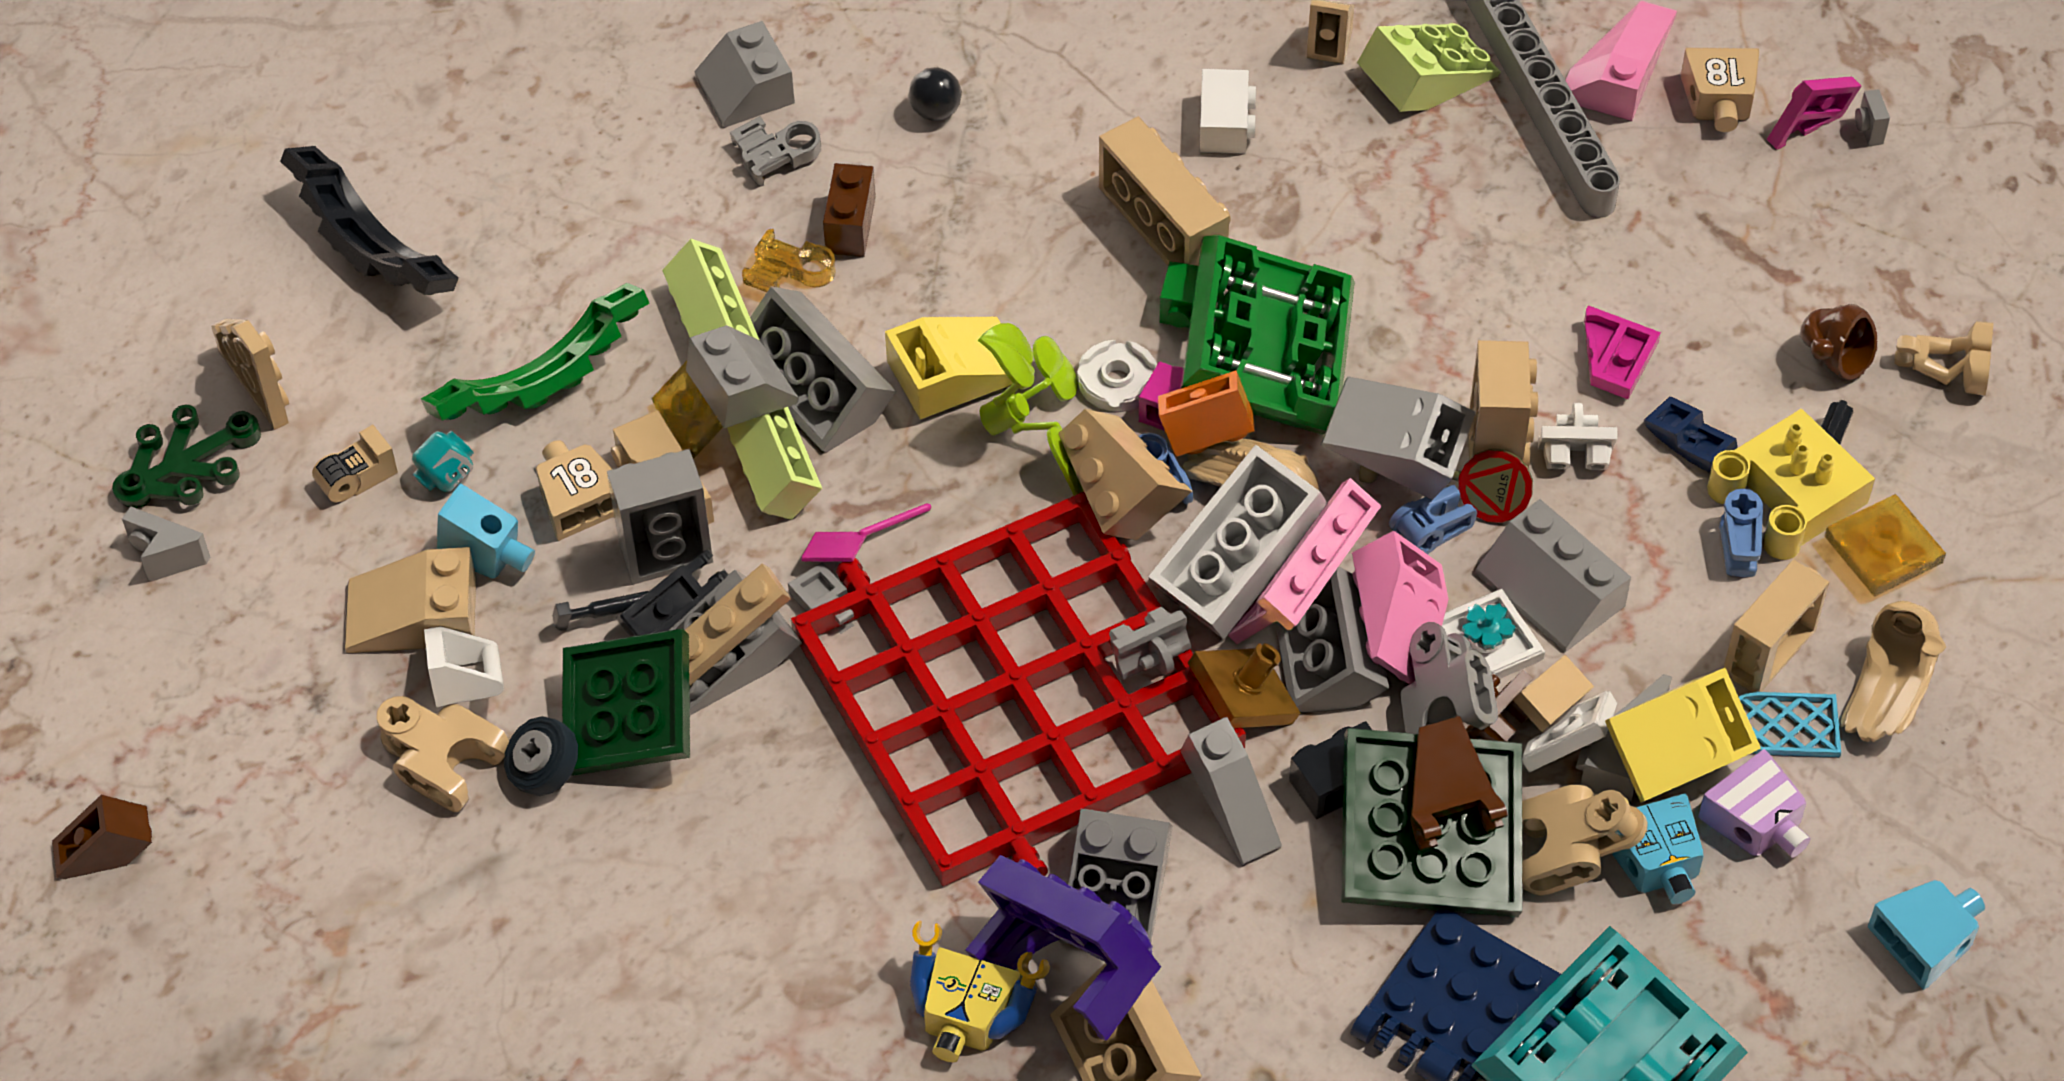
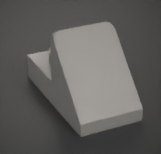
(165, 544)

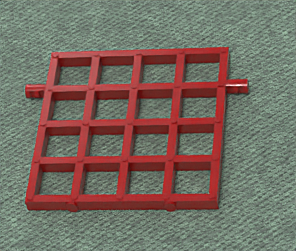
(1012, 683)

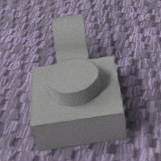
(817, 588)

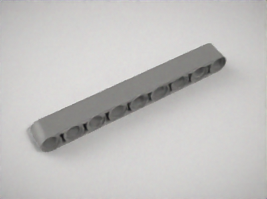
(1550, 104)

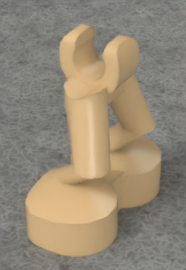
(1975, 366)

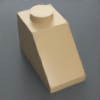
(1329, 30)

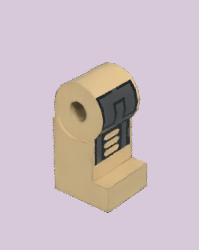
(356, 467)

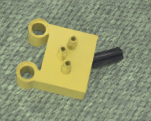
(1797, 474)

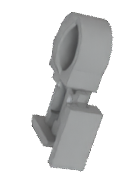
(764, 153)

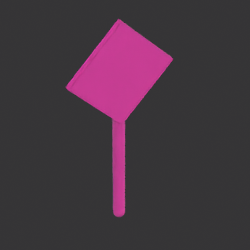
(845, 545)

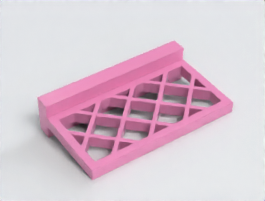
(1311, 562)

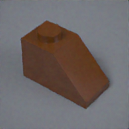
(102, 838)

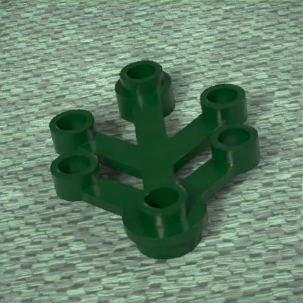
(182, 460)

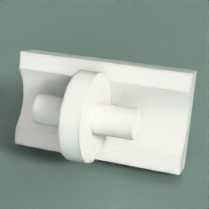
(1577, 433)

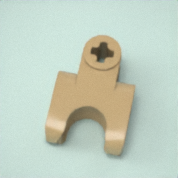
(434, 744)
(1578, 833)

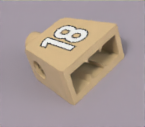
(1720, 84)
(574, 488)

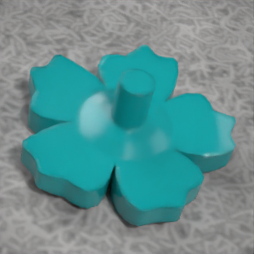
(1488, 625)

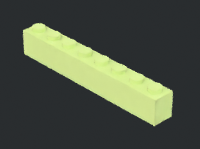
(766, 445)

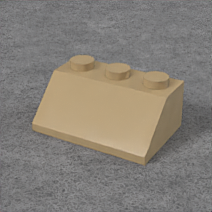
(1140, 1048)

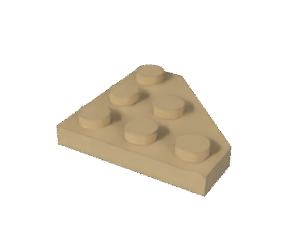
(251, 362)

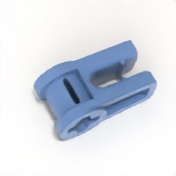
(1435, 521)
(1742, 532)

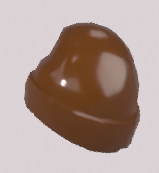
(1841, 339)

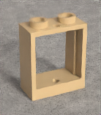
(1775, 626)

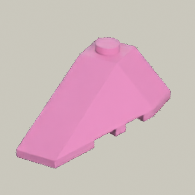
(1621, 63)

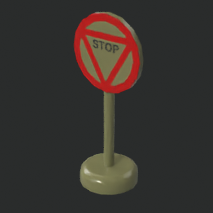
(1491, 481)

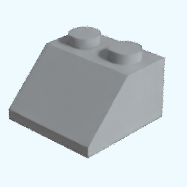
(746, 75)
(737, 376)

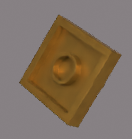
(1245, 686)

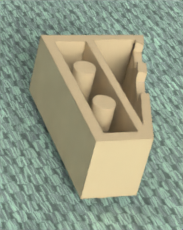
(1119, 475)

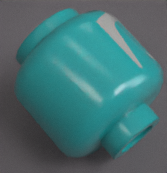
(442, 461)

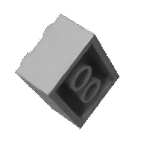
(659, 514)

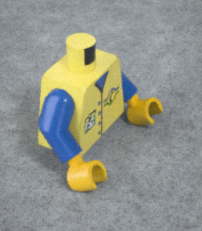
(967, 997)

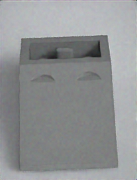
(1399, 433)
(748, 660)
(1122, 861)

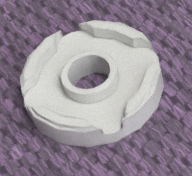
(1111, 393)

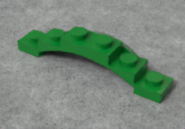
(554, 370)

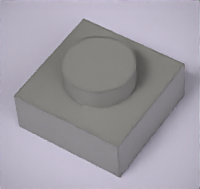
(1872, 117)

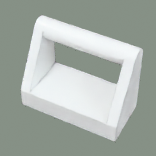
(451, 682)

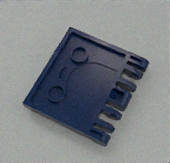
(1455, 997)

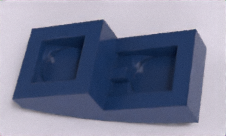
(1685, 432)

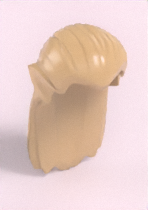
(1221, 460)
(1895, 671)

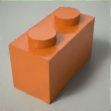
(1206, 414)

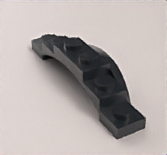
(356, 231)

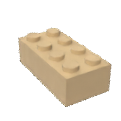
(1158, 192)

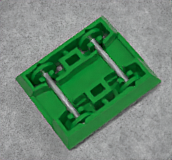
(1267, 334)

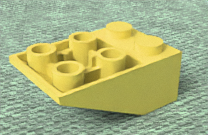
(943, 362)
(1682, 734)

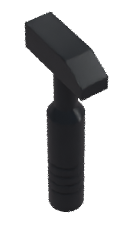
(563, 614)

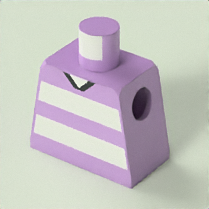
(1757, 808)

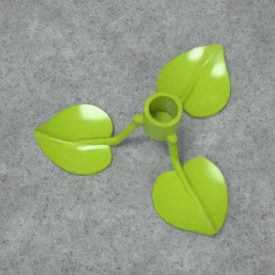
(1010, 409)

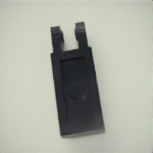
(669, 599)

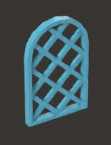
(1797, 698)

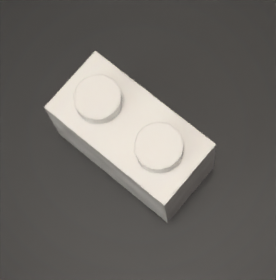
(1225, 111)

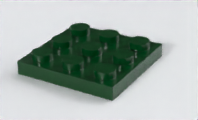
(628, 700)

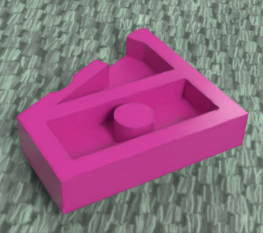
(1814, 105)
(1617, 351)

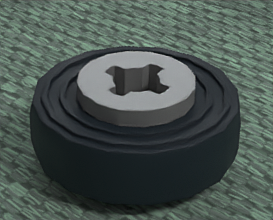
(541, 756)

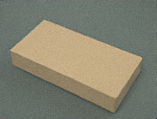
(1553, 693)

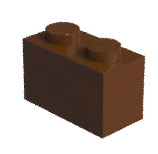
(849, 209)

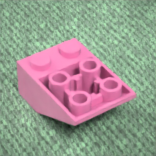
(1398, 594)

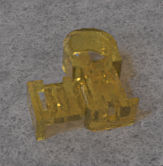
(778, 259)

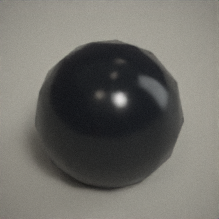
(935, 93)

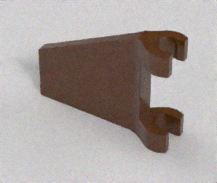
(1449, 781)

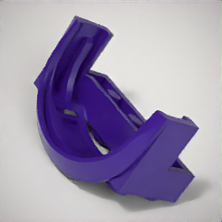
(1046, 909)

